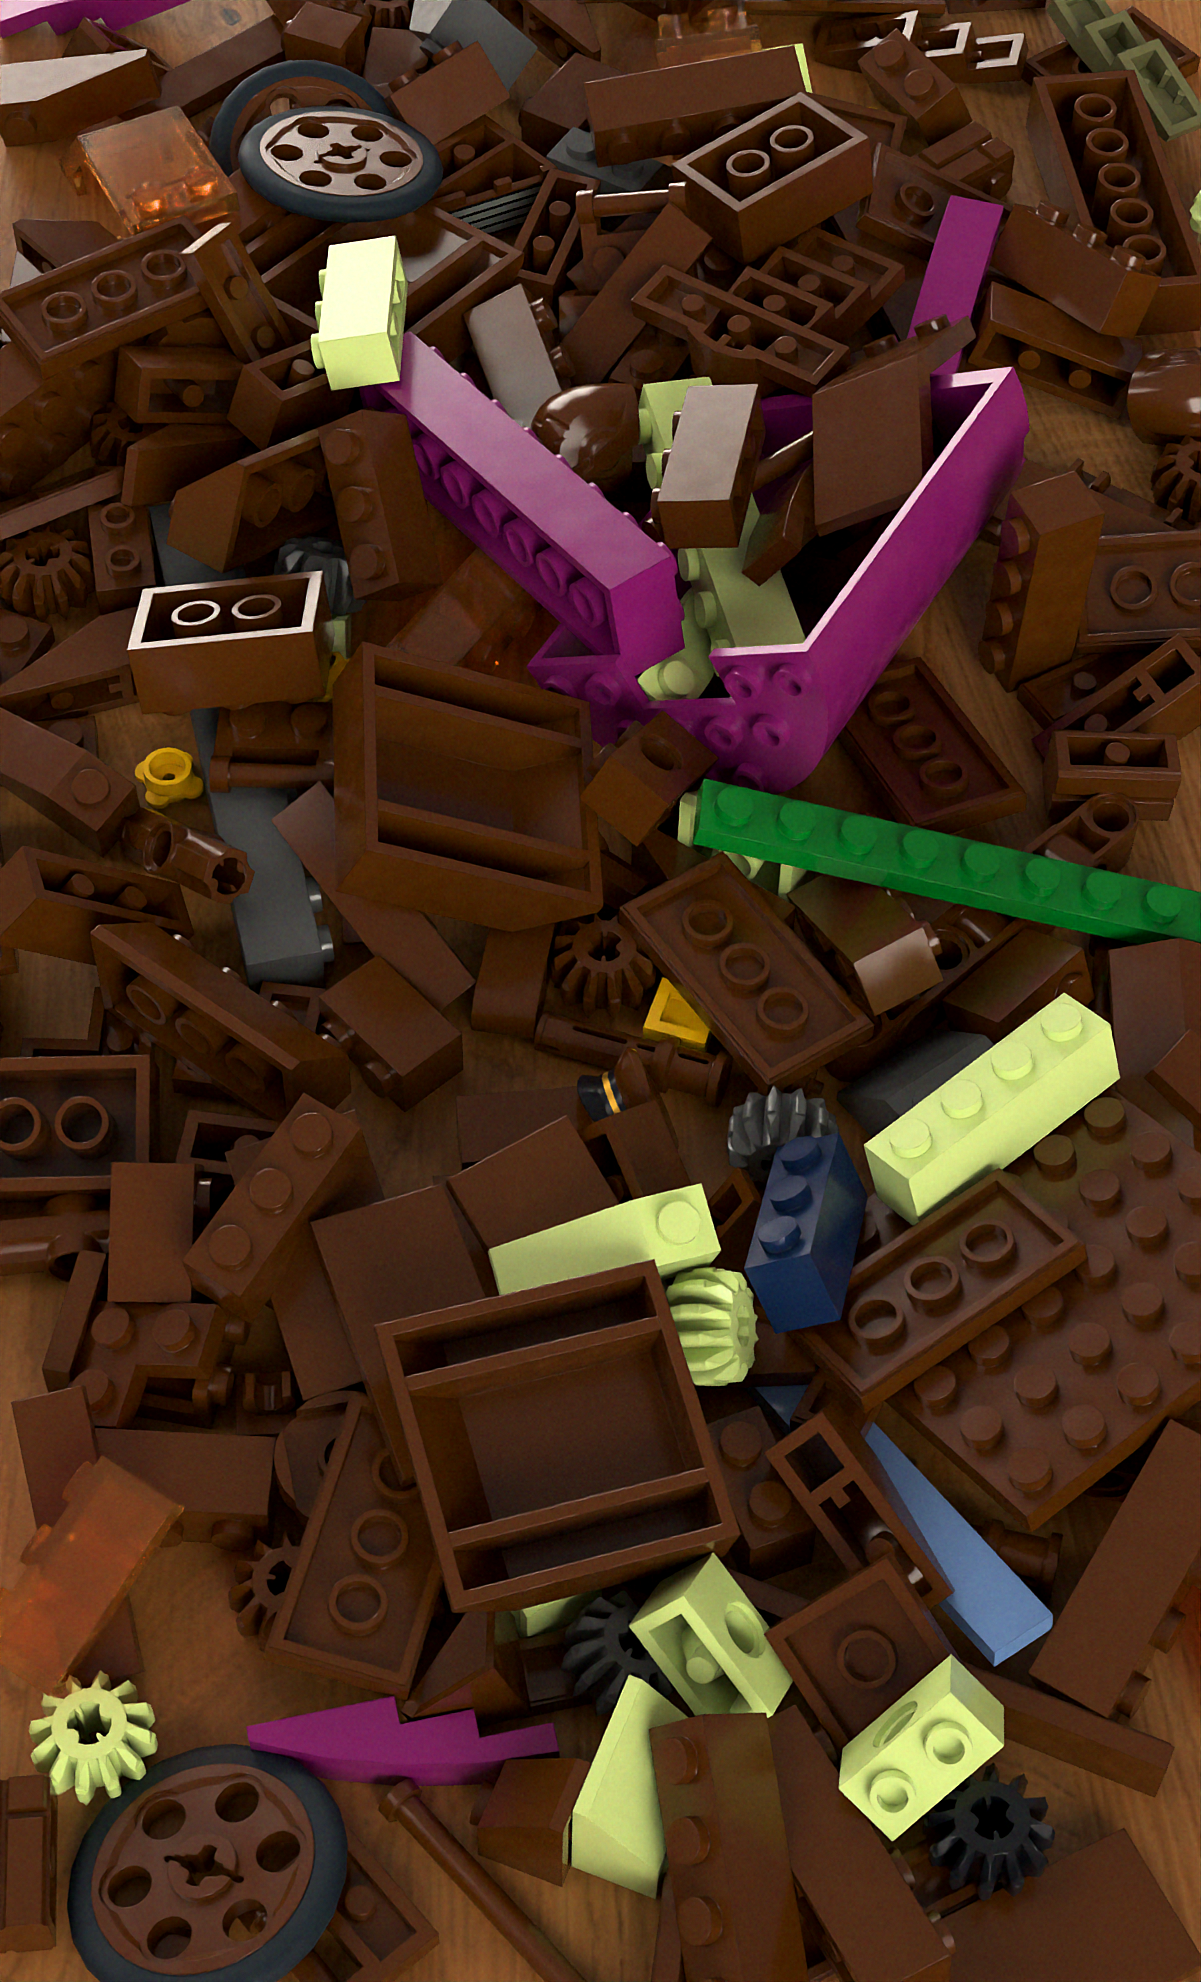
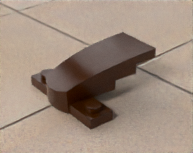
(775, 321)

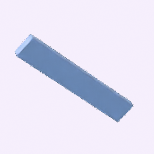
(988, 1596)

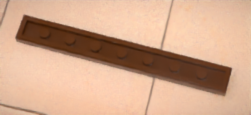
(1029, 1715)

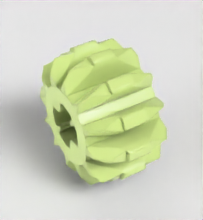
(714, 1324)
(90, 1711)

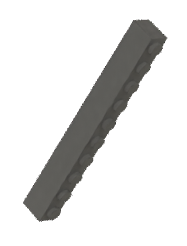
(277, 914)

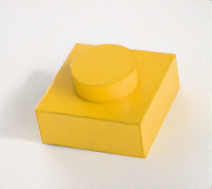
(675, 1017)

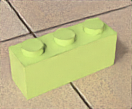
(361, 314)

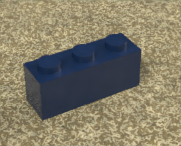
(807, 1233)

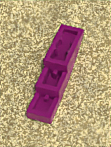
(67, 14)
(958, 266)
(372, 1747)

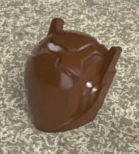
(1166, 396)
(592, 430)

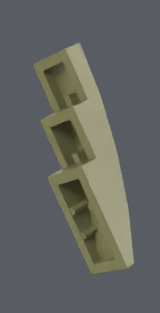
(1115, 44)

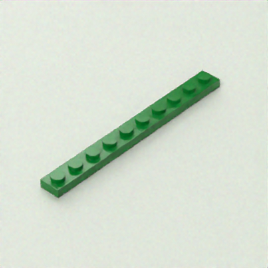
(942, 866)

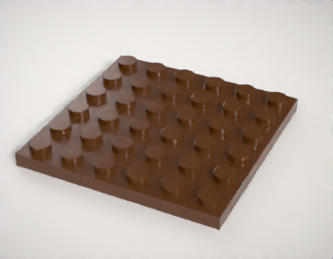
(1100, 1353)

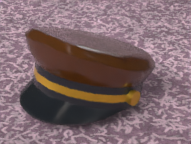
(621, 1089)

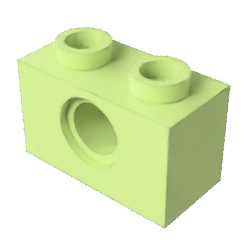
(711, 1642)
(922, 1747)

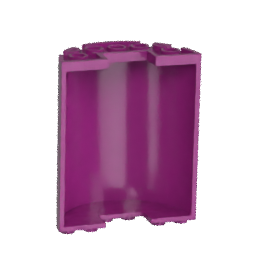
(799, 697)

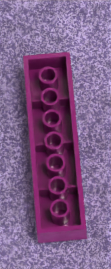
(535, 513)

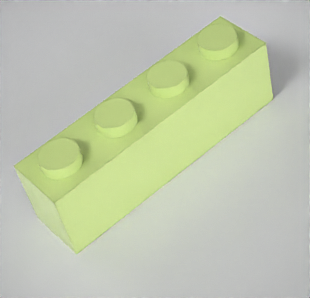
(993, 1109)

